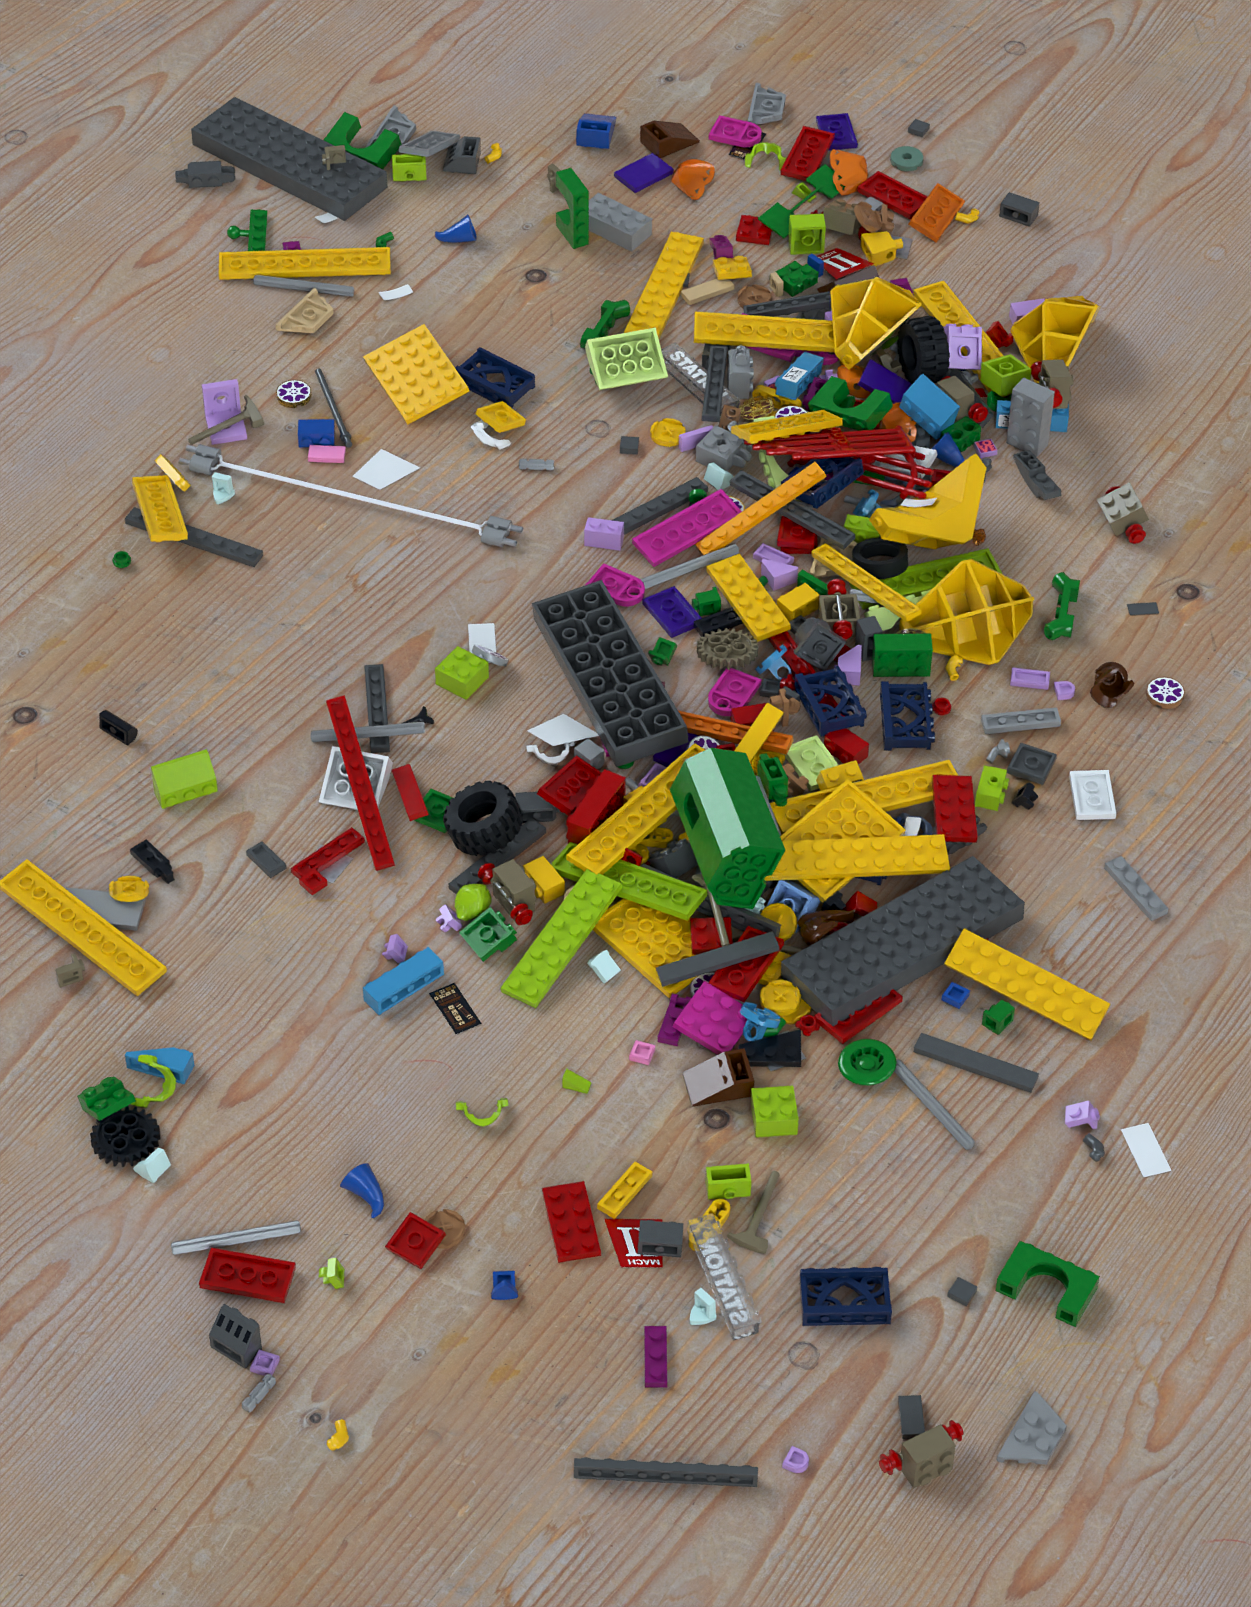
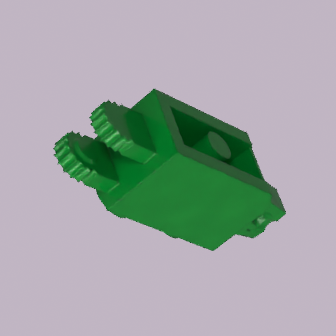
(773, 779)

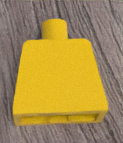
(880, 247)

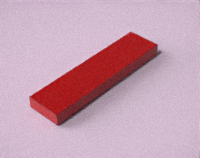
(409, 792)
(329, 853)

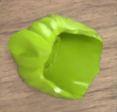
(472, 901)

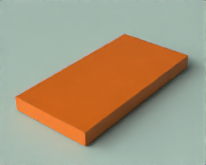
(936, 212)

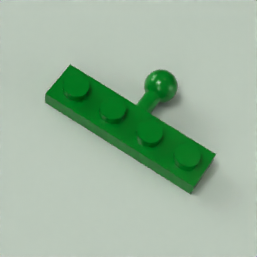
(256, 230)

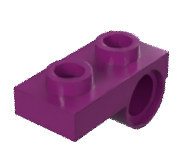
(721, 247)
(812, 390)

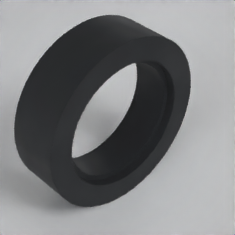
(880, 547)

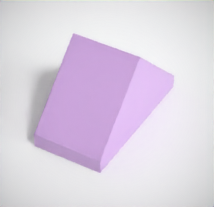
(779, 574)

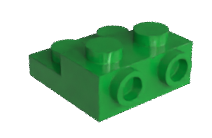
(797, 277)
(488, 934)
(105, 1098)

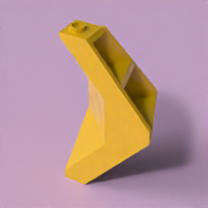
(866, 315)
(1054, 329)
(944, 522)
(973, 613)

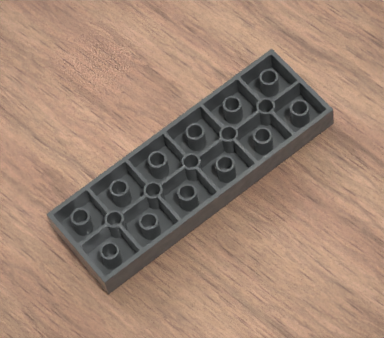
(288, 158)
(610, 673)
(901, 940)

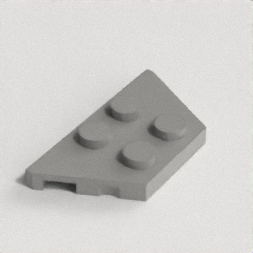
(766, 105)
(396, 123)
(1034, 1434)

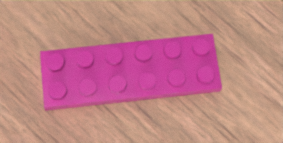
(685, 528)

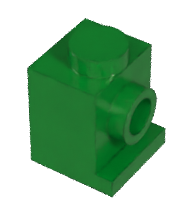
(707, 602)
(998, 1016)

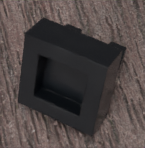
(1025, 796)
(834, 902)

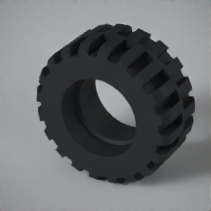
(923, 349)
(493, 831)

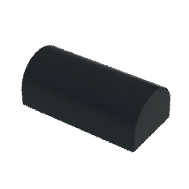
(117, 727)

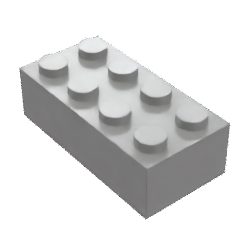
(618, 222)
(1030, 416)

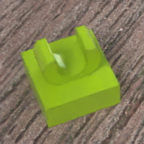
(333, 1273)

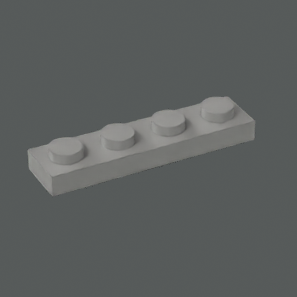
(1020, 720)
(1136, 888)

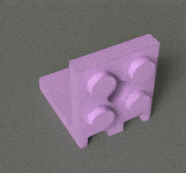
(967, 337)
(222, 409)

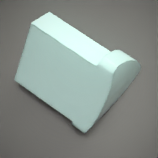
(717, 476)
(222, 487)
(603, 966)
(153, 1166)
(704, 1309)

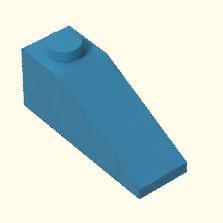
(178, 1060)

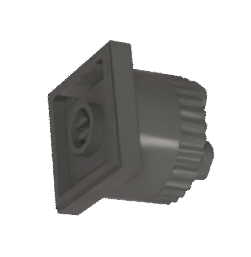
(817, 643)

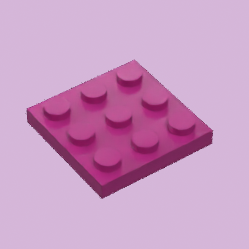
(712, 1019)

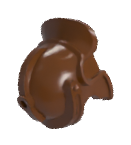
(1110, 684)

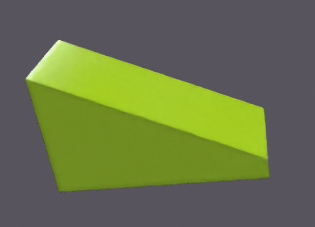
(803, 191)
(575, 1082)

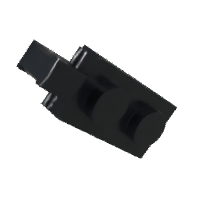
(153, 860)

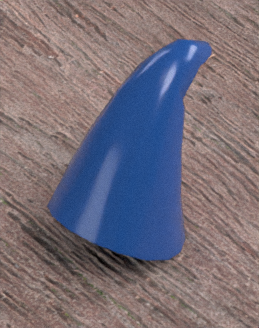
(459, 232)
(948, 451)
(364, 1184)

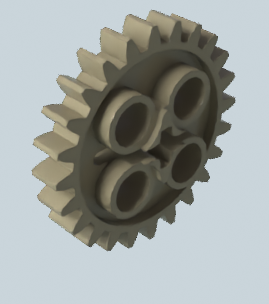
(727, 648)

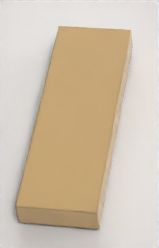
(706, 290)

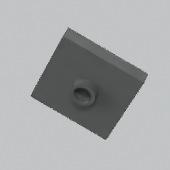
(1031, 763)

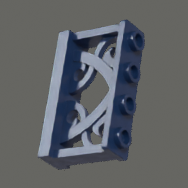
(495, 391)
(844, 473)
(825, 722)
(893, 735)
(855, 1278)

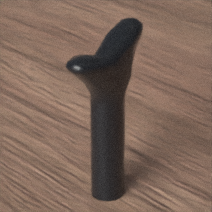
(421, 717)

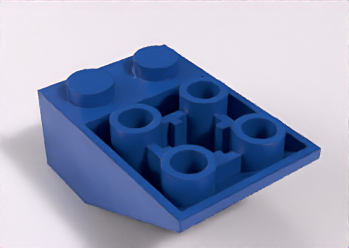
(595, 130)

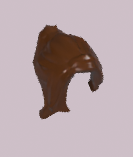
(819, 923)

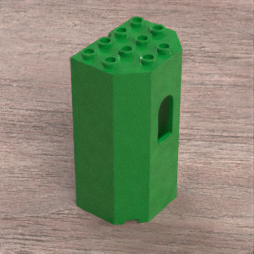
(727, 825)

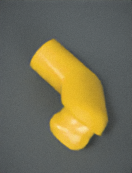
(495, 153)
(969, 218)
(951, 667)
(341, 1436)

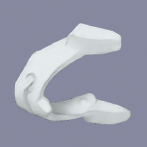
(485, 438)
(550, 760)

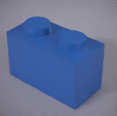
(316, 432)

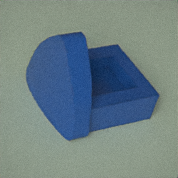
(504, 1285)

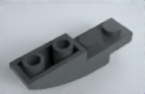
(1035, 477)

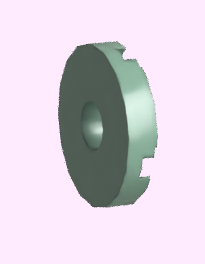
(906, 158)

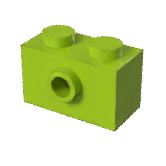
(409, 167)
(861, 527)
(991, 788)
(728, 1181)

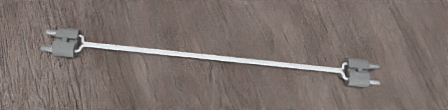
(493, 534)

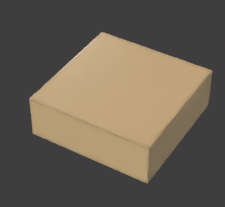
(776, 284)

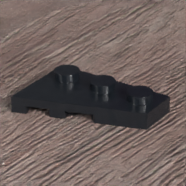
(776, 1051)

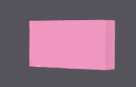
(326, 454)

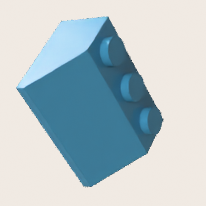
(929, 406)

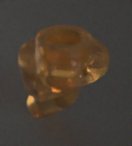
(978, 536)

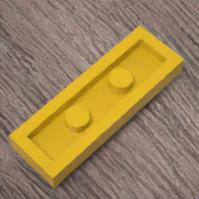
(624, 1190)

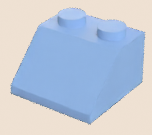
(795, 897)

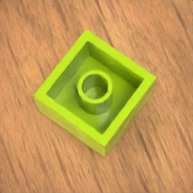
(807, 234)
(1003, 374)
(461, 673)
(774, 1111)

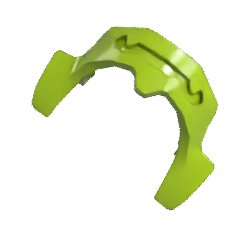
(767, 147)
(168, 1086)
(503, 1102)

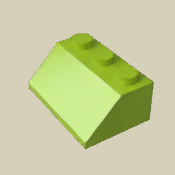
(184, 779)

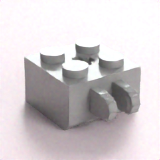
(739, 372)
(722, 449)

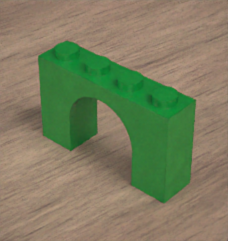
(376, 154)
(573, 221)
(862, 417)
(1030, 1261)

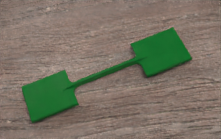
(778, 217)

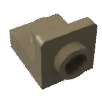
(334, 155)
(552, 169)
(886, 361)
(70, 973)

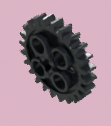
(125, 1136)

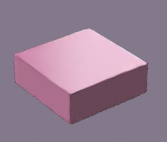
(642, 1052)

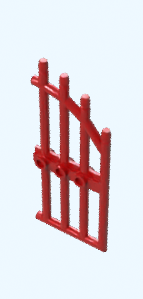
(839, 444)
(909, 465)

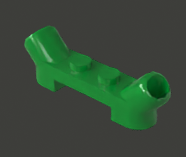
(609, 313)
(1068, 592)

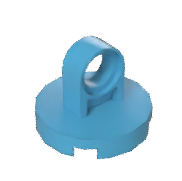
(867, 505)
(774, 662)
(759, 1019)

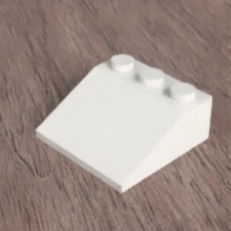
(336, 784)

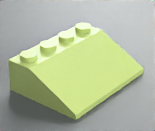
(626, 358)

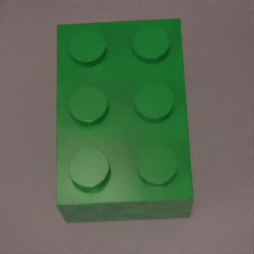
(902, 655)

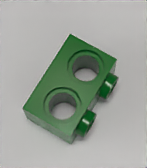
(964, 433)

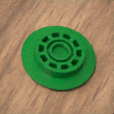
(867, 1066)

